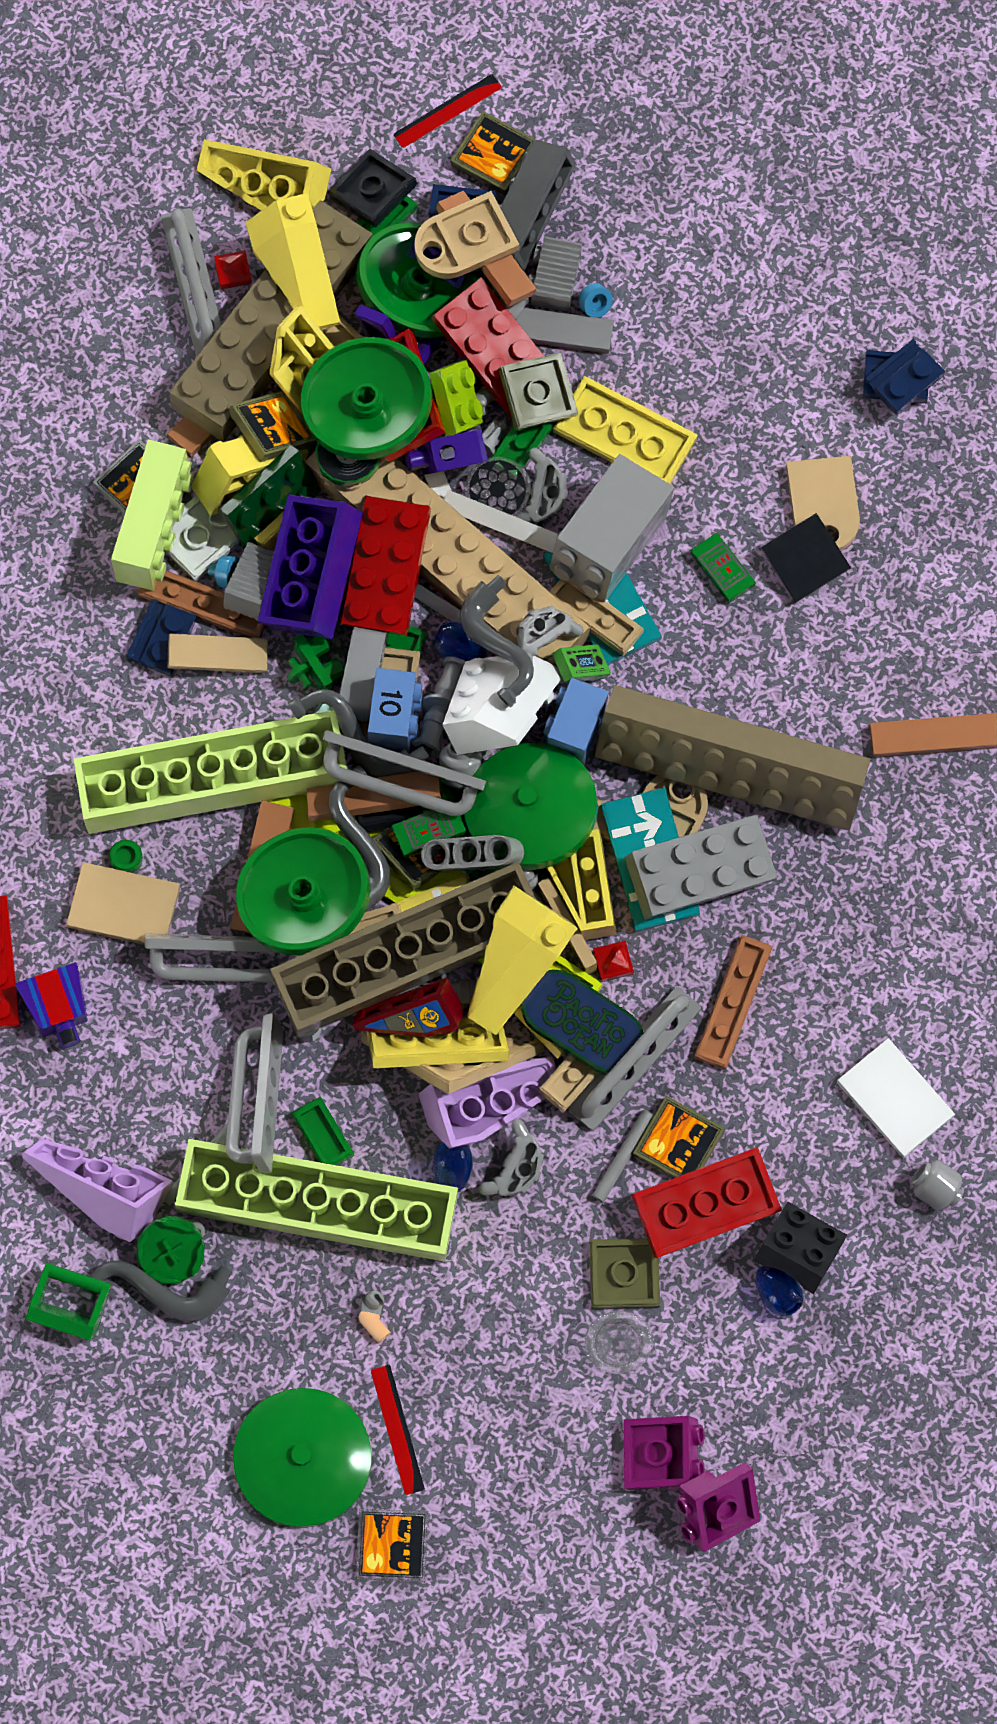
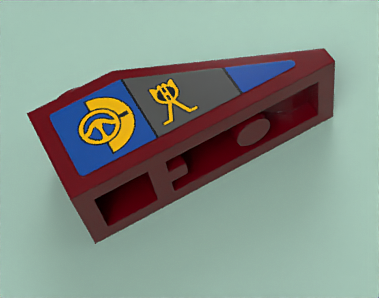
(416, 1012)

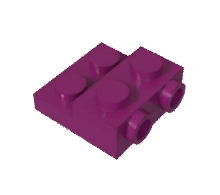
(662, 1452)
(718, 1506)

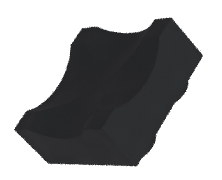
(801, 1246)

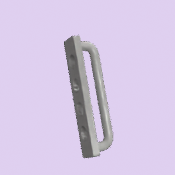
(190, 255)
(389, 789)
(158, 942)
(676, 1005)
(266, 1097)

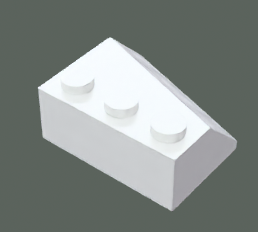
(477, 715)

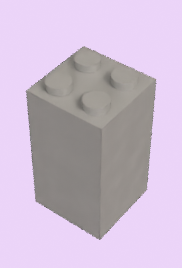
(611, 528)

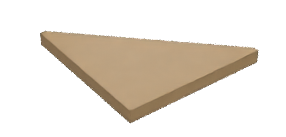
(457, 1076)

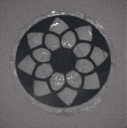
(500, 485)

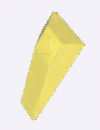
(262, 175)
(290, 248)
(520, 951)

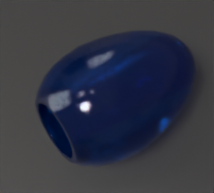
(454, 642)
(453, 1165)
(778, 1291)

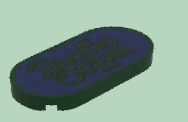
(580, 1021)

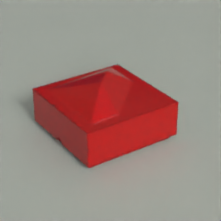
(233, 270)
(613, 961)

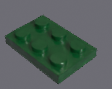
(267, 495)

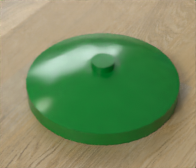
(400, 286)
(366, 398)
(537, 798)
(303, 890)
(302, 1457)

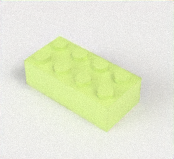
(151, 515)

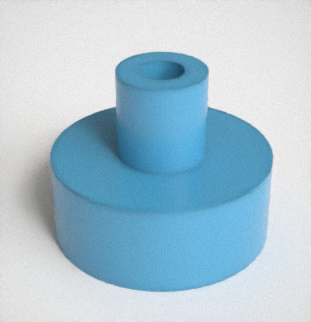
(595, 300)
(223, 570)

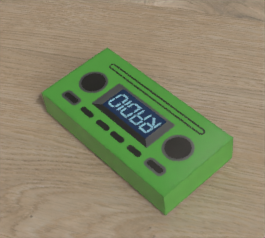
(581, 663)

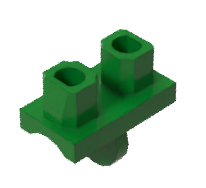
(308, 652)

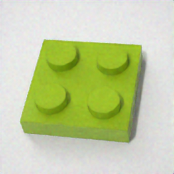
(456, 397)

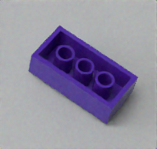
(310, 566)

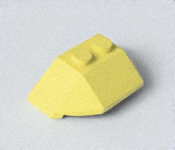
(295, 351)

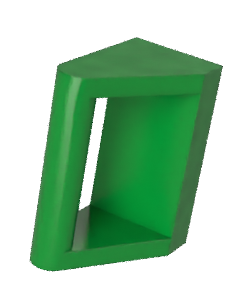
(64, 1319)

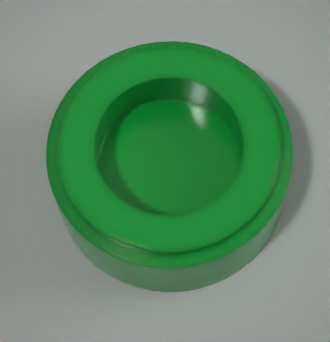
(126, 856)

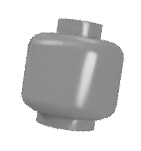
(462, 763)
(937, 1185)

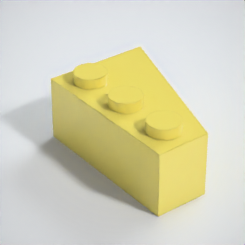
(227, 471)
(585, 888)

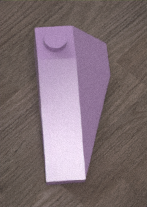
(485, 1105)
(110, 1195)

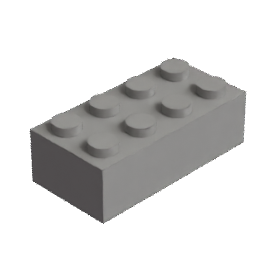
(700, 867)

